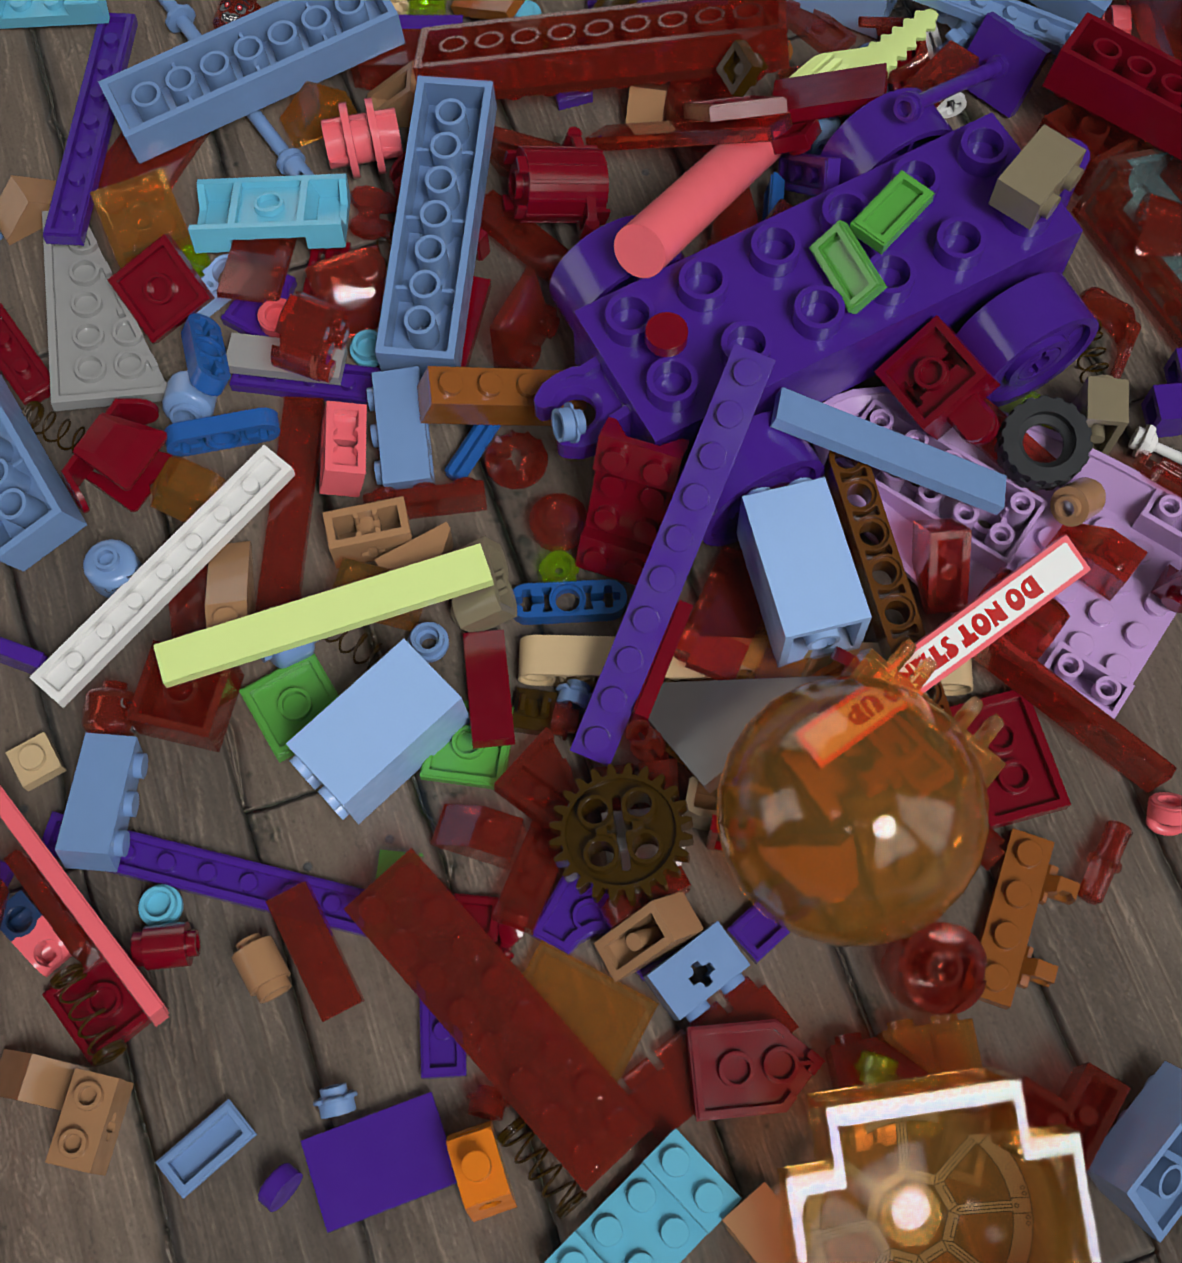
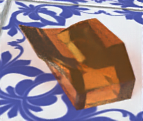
(183, 488)

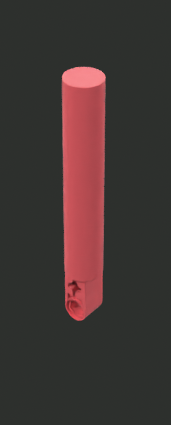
(689, 206)

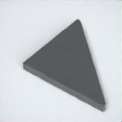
(708, 716)

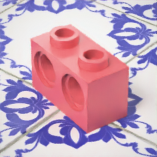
(343, 449)

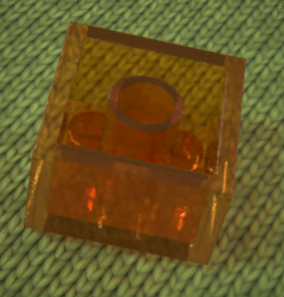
(139, 213)

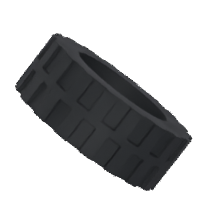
(1061, 417)

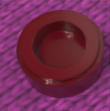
(666, 334)

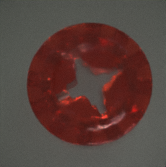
(504, 471)

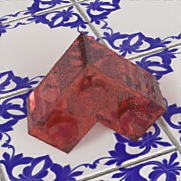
(1085, 1104)

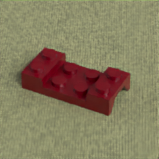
(627, 501)

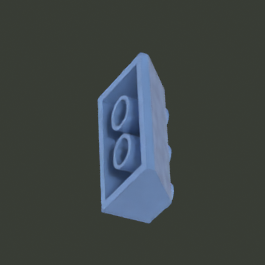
(1143, 1155)

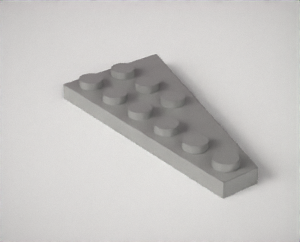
(92, 335)

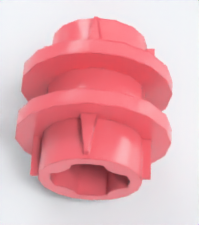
(362, 138)

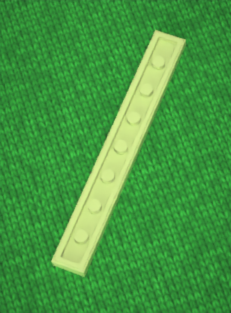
(322, 615)

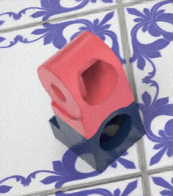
(33, 934)

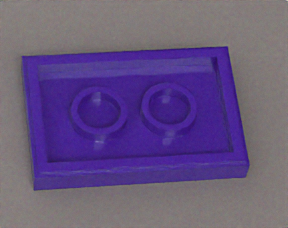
(379, 1162)

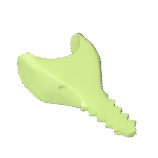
(889, 49)

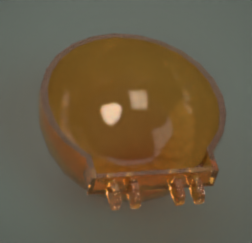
(858, 804)

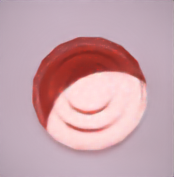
(557, 522)

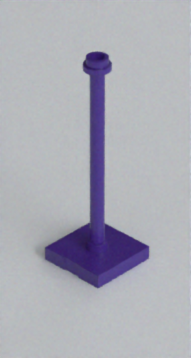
(1004, 75)

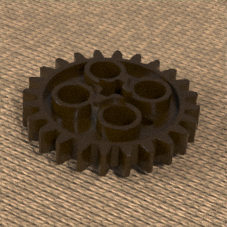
(660, 827)

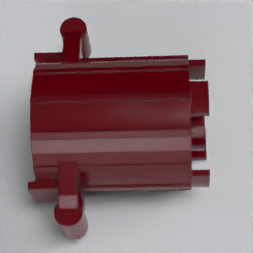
(559, 184)

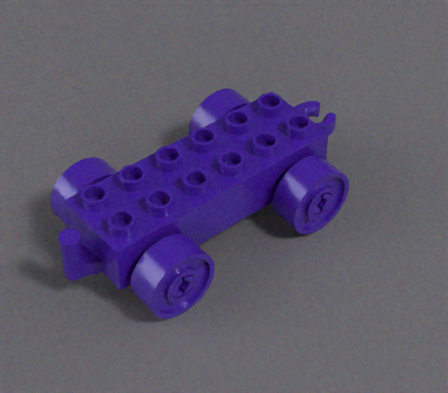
(769, 294)

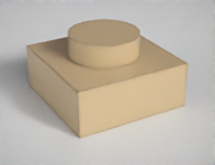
(35, 761)

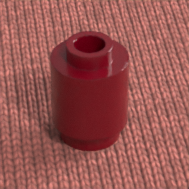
(165, 946)

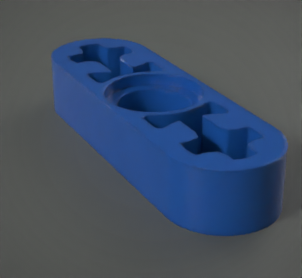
(205, 354)
(222, 432)
(555, 589)

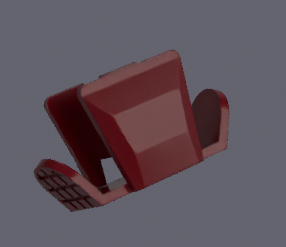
(122, 452)

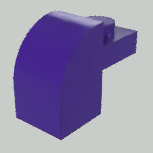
(1164, 401)

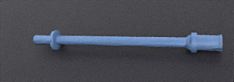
(290, 160)

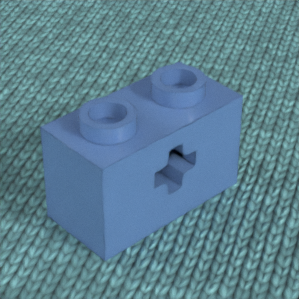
(709, 949)

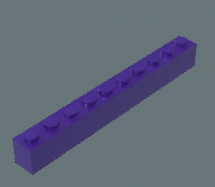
(672, 554)

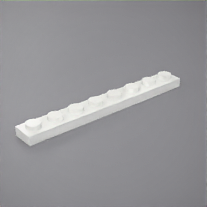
(162, 576)

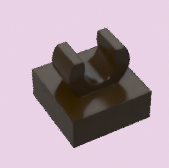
(740, 68)
(533, 710)

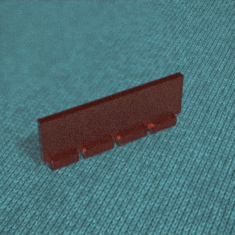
(256, 269)
(721, 620)
(667, 1092)

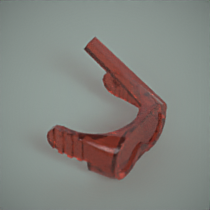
(884, 26)
(1118, 320)

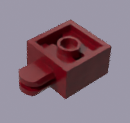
(949, 391)

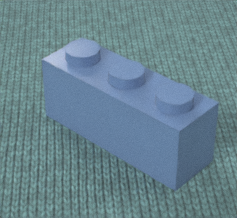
(399, 434)
(101, 802)

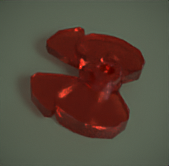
(370, 204)

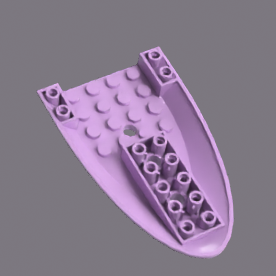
(1103, 639)

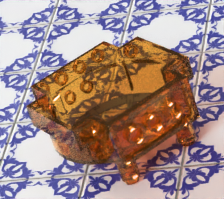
(936, 1177)

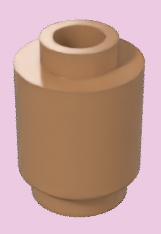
(1078, 501)
(262, 967)

